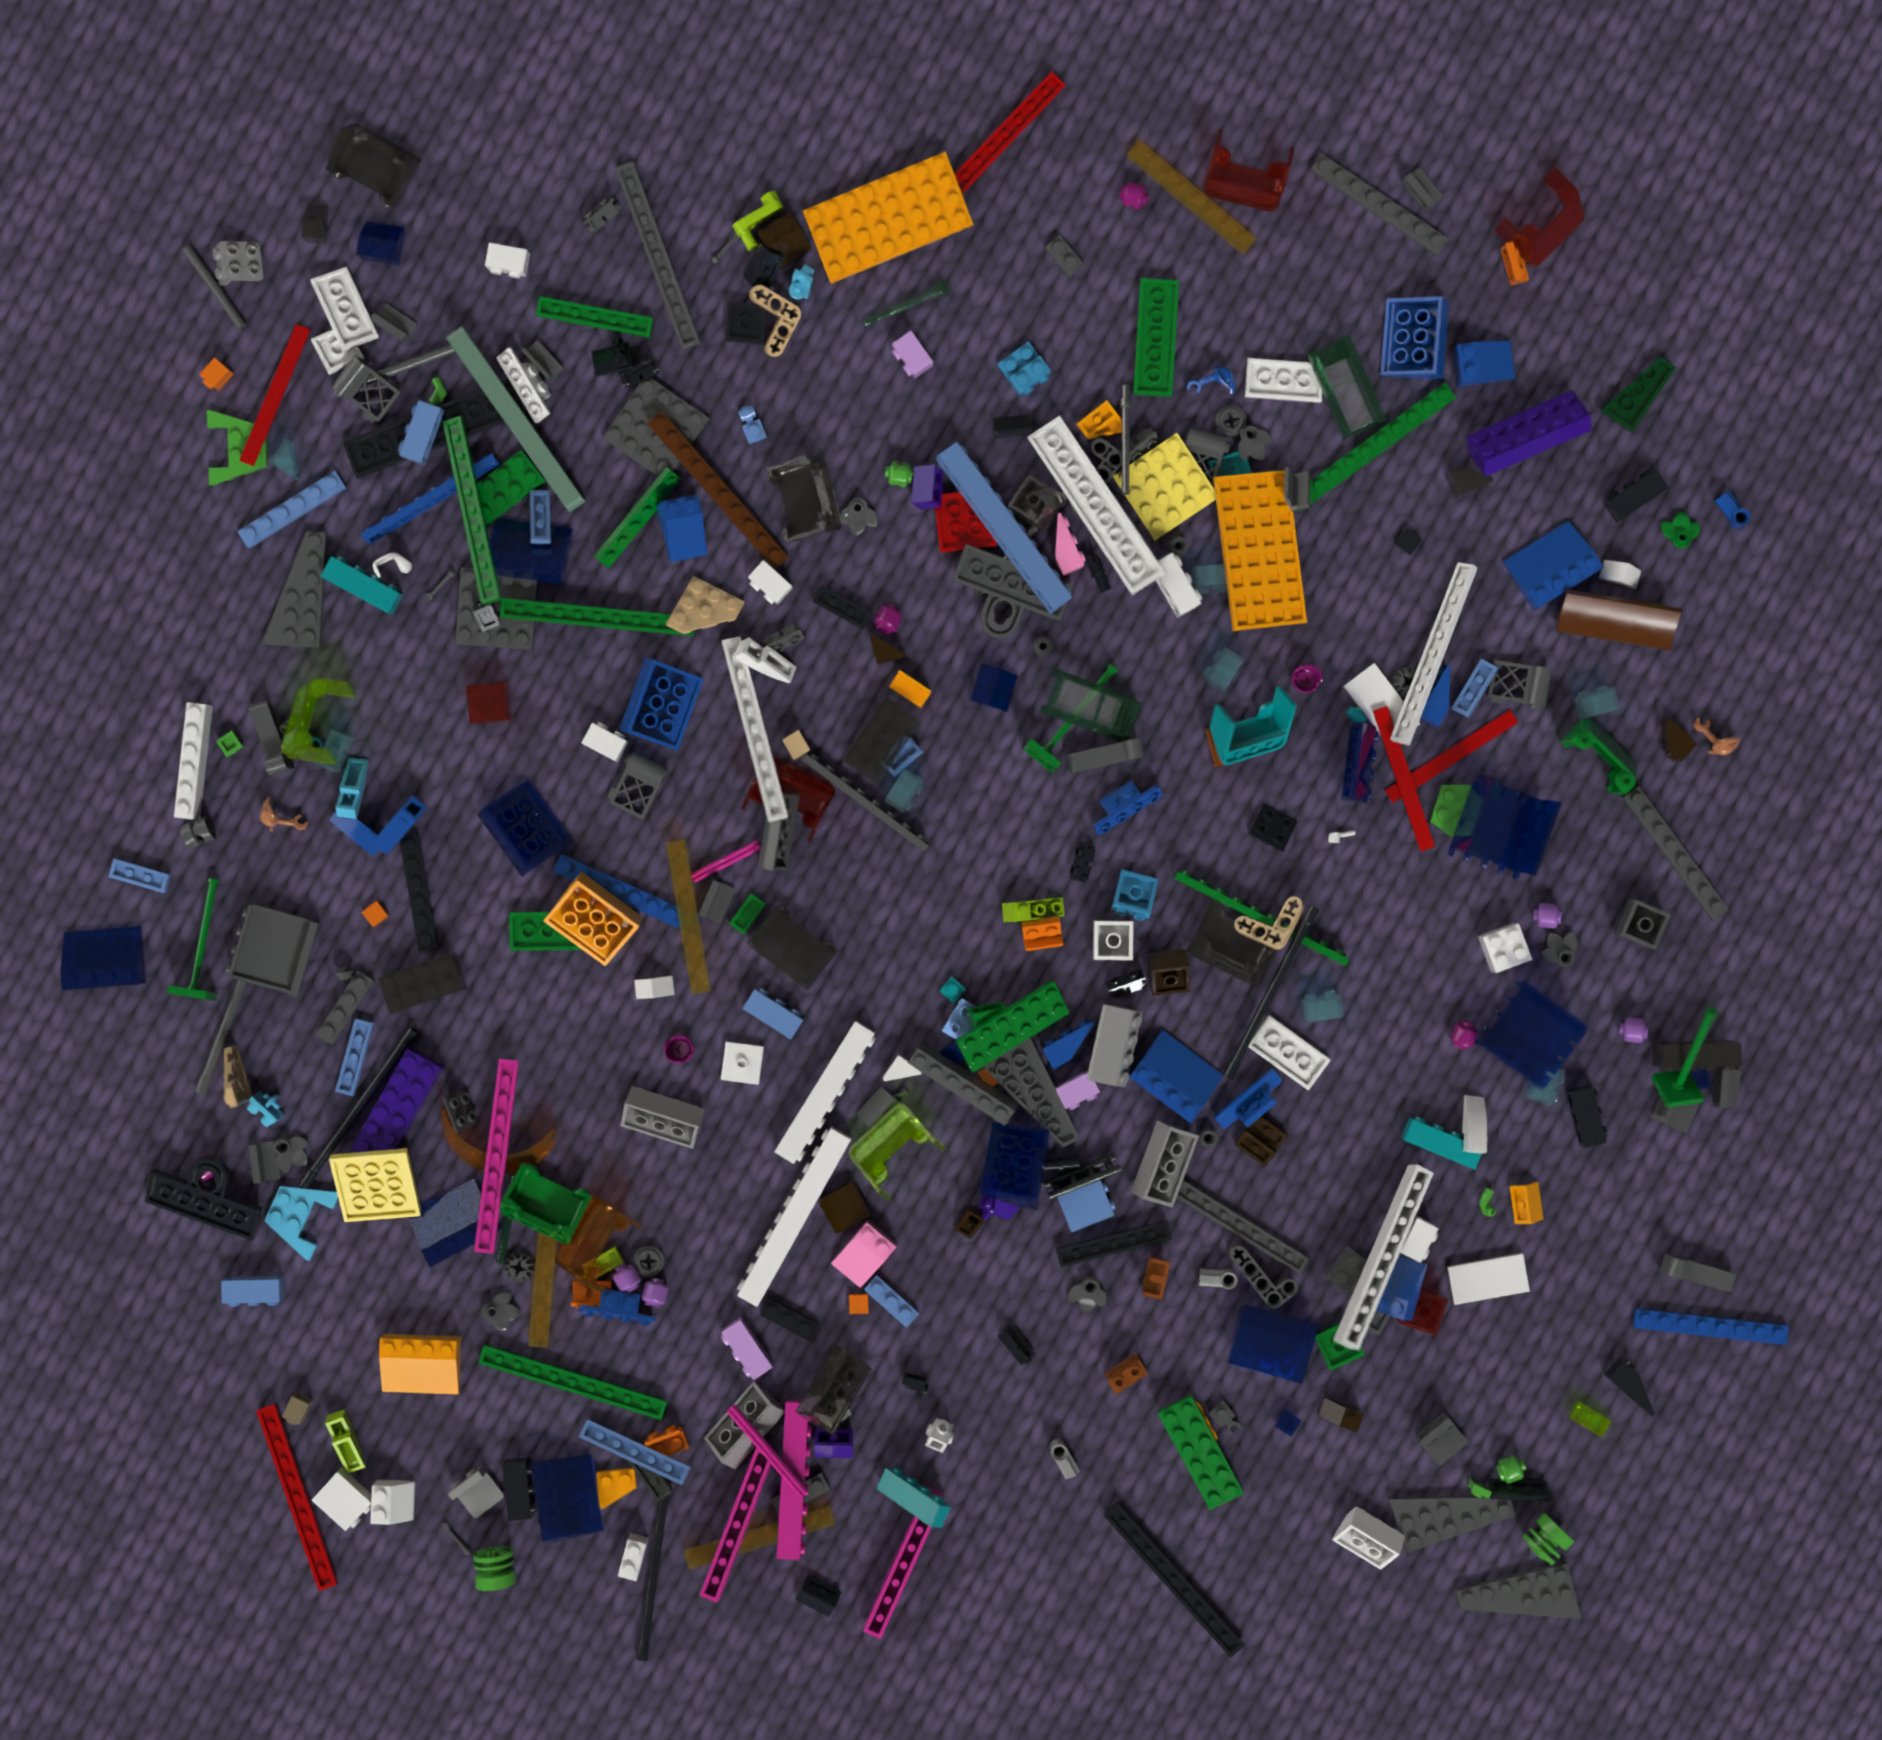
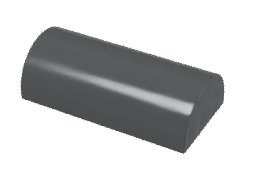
(778, 837)

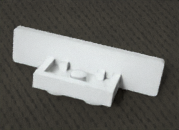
(527, 384)

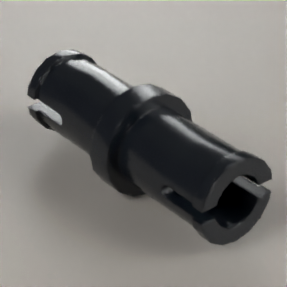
(1098, 573)
(1062, 1164)

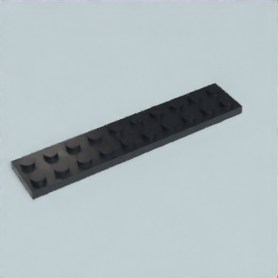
(380, 447)

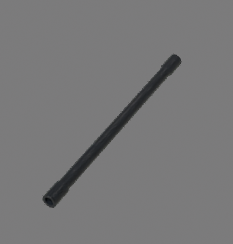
(1306, 922)
(313, 1171)
(643, 1644)

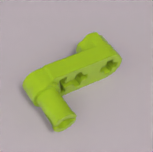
(771, 207)

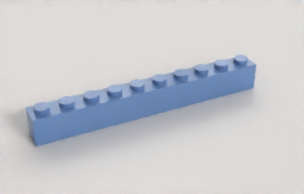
(1004, 528)

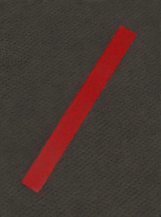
(274, 395)
(1456, 752)
(1404, 780)

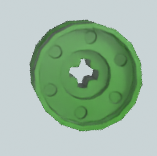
(1547, 1539)
(494, 1568)

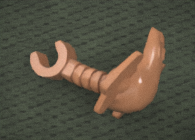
(1720, 746)
(270, 818)

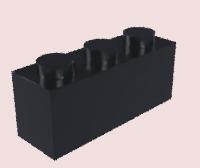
(1635, 494)
(1587, 1116)
(519, 1489)

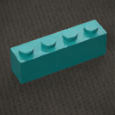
(359, 584)
(1439, 1142)
(914, 1497)

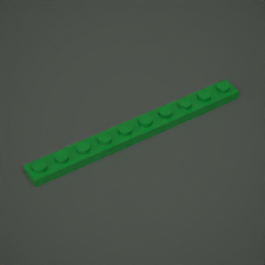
(1380, 441)
(472, 510)
(587, 616)
(1254, 913)
(572, 1381)

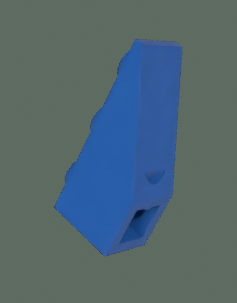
(1438, 699)
(399, 825)
(1063, 1048)

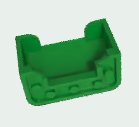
(1590, 734)
(544, 1204)

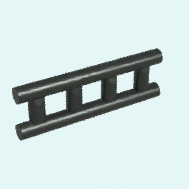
(1076, 1184)

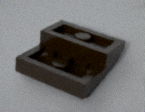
(1261, 1140)
(844, 1207)

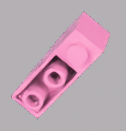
(1066, 553)

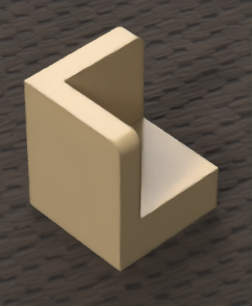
(796, 745)

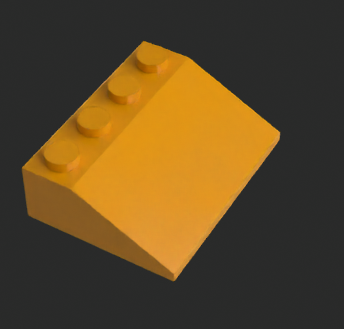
(593, 919)
(420, 1363)

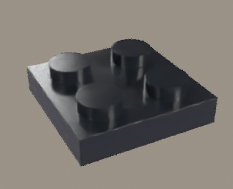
(746, 323)

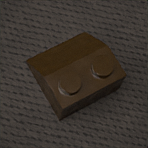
(785, 238)
(1169, 972)

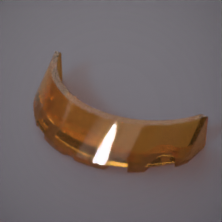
(477, 1158)

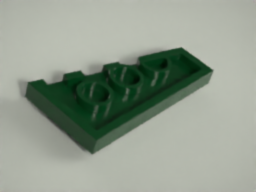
(1634, 401)

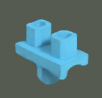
(801, 283)
(267, 1106)

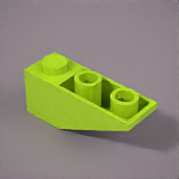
(1033, 909)

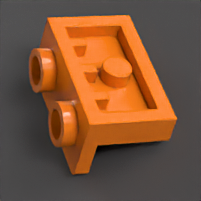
(1514, 264)
(1042, 933)
(586, 1295)
(668, 1442)

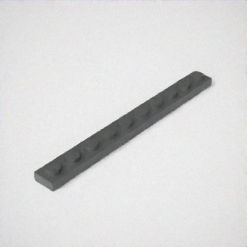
(657, 255)

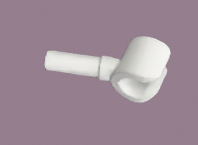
(1334, 837)

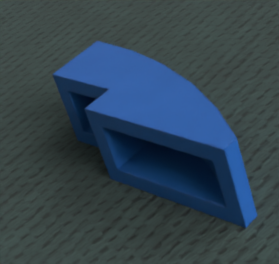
(358, 831)

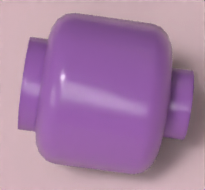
(1548, 915)
(1634, 1030)
(626, 1277)
(655, 1293)

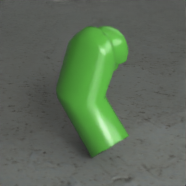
(439, 393)
(1485, 1204)

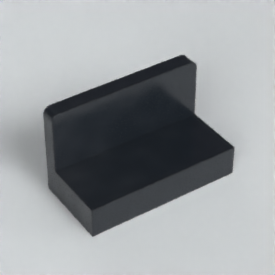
(763, 267)
(1013, 426)
(818, 1595)

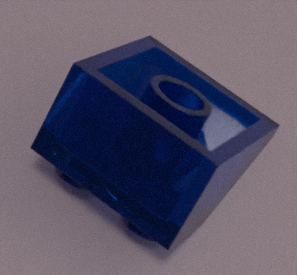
(381, 243)
(994, 687)

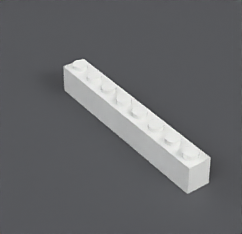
(825, 1091)

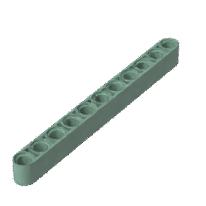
(515, 419)

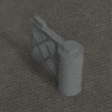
(351, 381)
(1209, 445)
(1535, 687)
(645, 771)

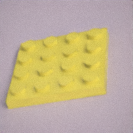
(1167, 486)
(375, 1185)

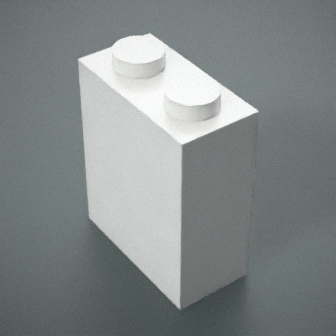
(344, 1499)

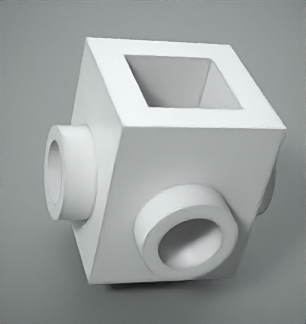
(939, 1435)

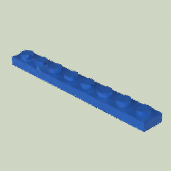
(424, 502)
(625, 892)
(1710, 1326)

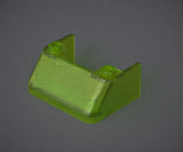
(297, 740)
(884, 1140)

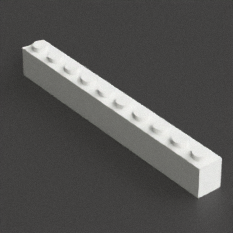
(793, 1218)
(1383, 1257)

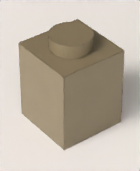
(297, 1408)

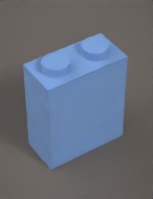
(1086, 1205)

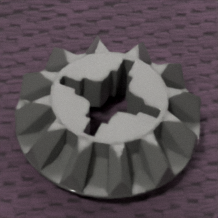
(1235, 413)
(1398, 680)
(526, 1262)
(642, 1267)

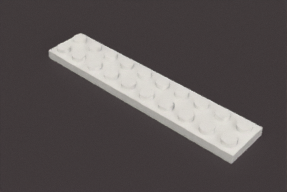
(1096, 505)

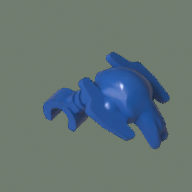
(1221, 375)

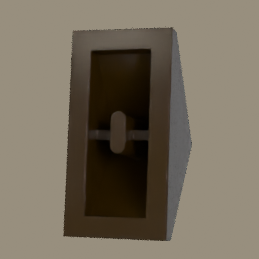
(885, 652)
(970, 1222)

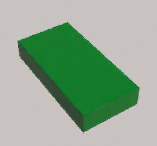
(747, 913)

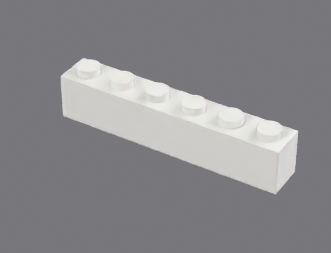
(193, 761)

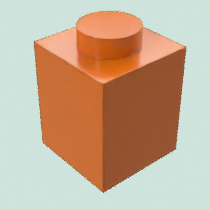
(216, 374)

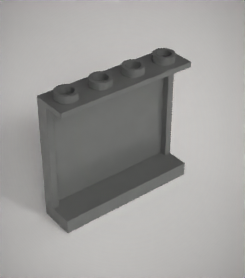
(272, 949)

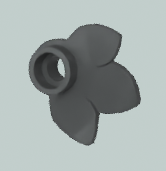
(1255, 444)
(858, 519)
(1558, 946)
(292, 1155)
(1087, 1297)
(503, 1311)

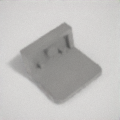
(237, 261)
(477, 1491)

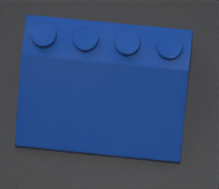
(1415, 337)
(1552, 565)
(661, 704)
(1176, 1076)

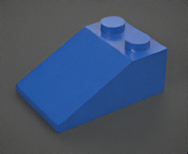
(1483, 362)
(682, 528)
(1402, 1289)

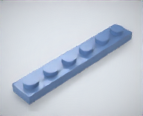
(292, 509)
(635, 1452)

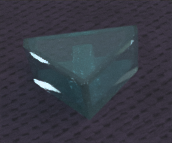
(285, 459)

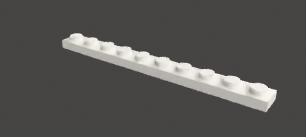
(1433, 653)
(755, 732)

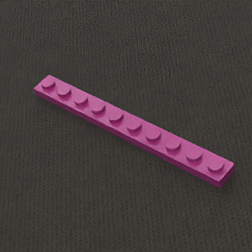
(496, 1156)

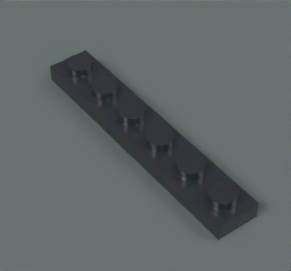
(418, 892)
(1113, 1243)

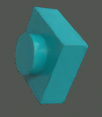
(1355, 714)
(952, 989)

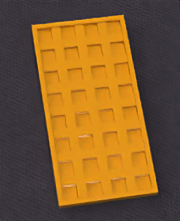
(888, 217)
(1259, 551)

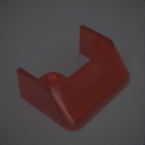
(1244, 184)
(1537, 245)
(813, 792)

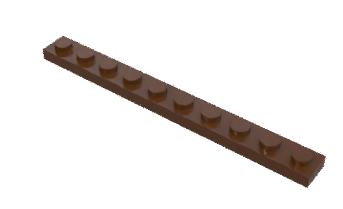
(717, 490)

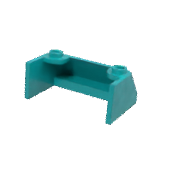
(1254, 735)

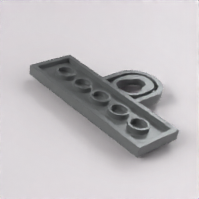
(1002, 583)

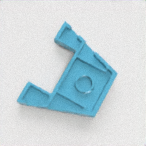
(290, 1212)

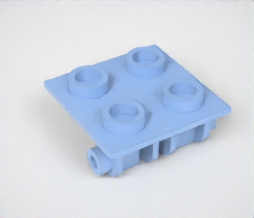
(959, 1020)

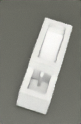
(765, 660)
(1474, 1125)

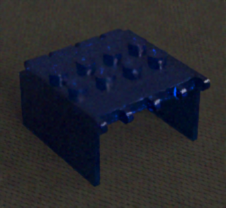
(1504, 827)
(1532, 1036)

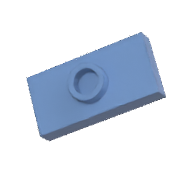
(907, 756)

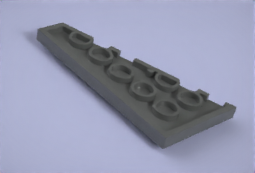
(300, 607)
(1029, 1084)
(1443, 1517)
(1533, 1592)

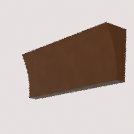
(1617, 619)

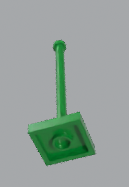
(1042, 754)
(193, 989)
(1679, 1087)

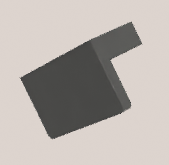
(1422, 189)
(394, 323)
(543, 361)
(1297, 489)
(717, 901)
(1727, 1088)
(877, 1107)
(263, 1162)

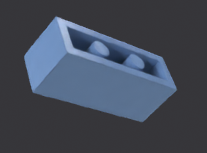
(421, 432)
(773, 1012)
(252, 1290)

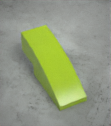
(345, 1441)

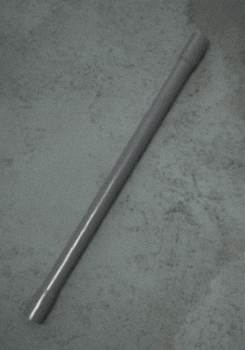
(206, 1076)

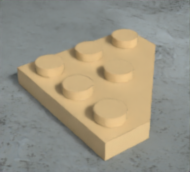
(703, 607)
(235, 1078)

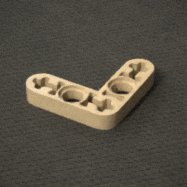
(789, 323)
(1275, 931)

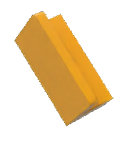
(910, 689)
(1526, 1203)

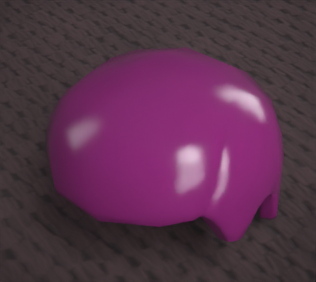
(1306, 678)
(679, 1049)

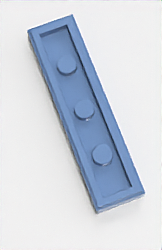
(355, 1056)

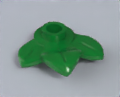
(1680, 527)

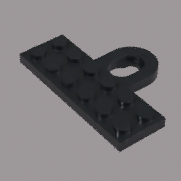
(203, 1203)

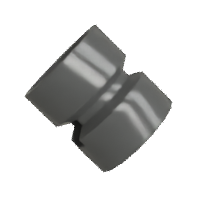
(196, 833)

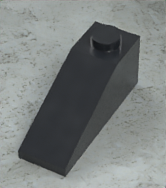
(1629, 1381)

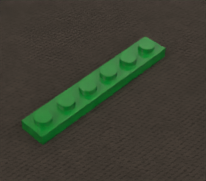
(594, 317)
(637, 517)

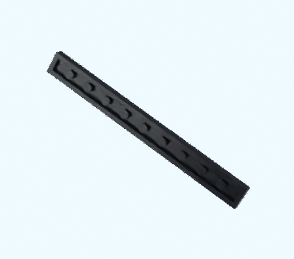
(1174, 1579)

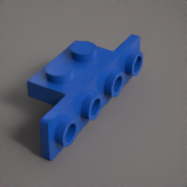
(1123, 804)
(1251, 1103)
(618, 1305)

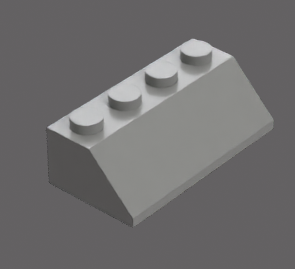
(1114, 1045)
(662, 1117)
(1164, 1164)
(729, 1440)

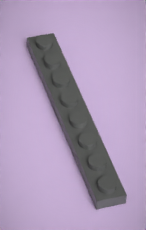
(1379, 205)
(859, 796)
(1675, 853)

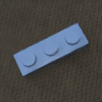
(540, 516)
(1474, 688)
(139, 875)
(891, 1300)

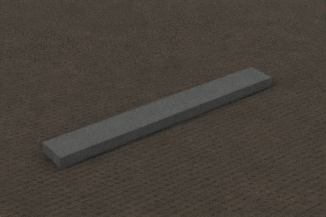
(1242, 1227)

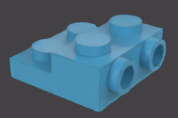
(1024, 369)
(1134, 895)

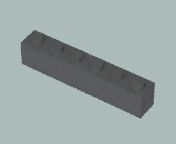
(963, 1083)

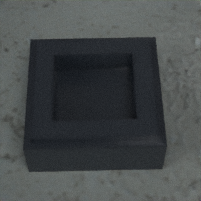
(1408, 541)

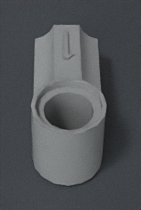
(1215, 1277)
(1064, 1459)

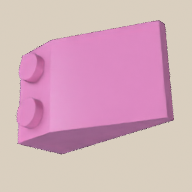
(864, 1253)

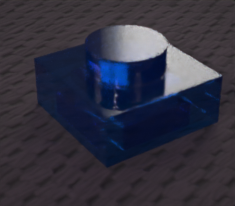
(952, 1052)
(1701, 1078)
(1287, 1422)

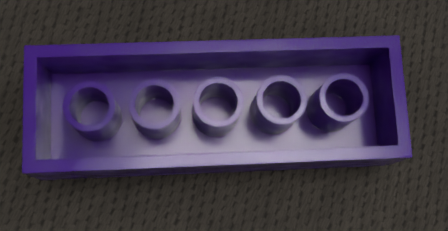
(1529, 433)
(399, 1103)

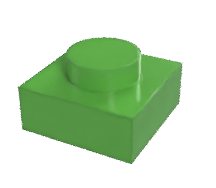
(230, 743)
(1478, 1489)

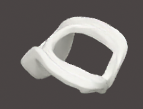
(403, 564)

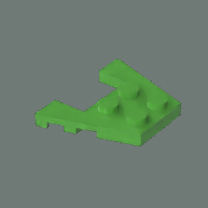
(237, 438)
(1449, 807)

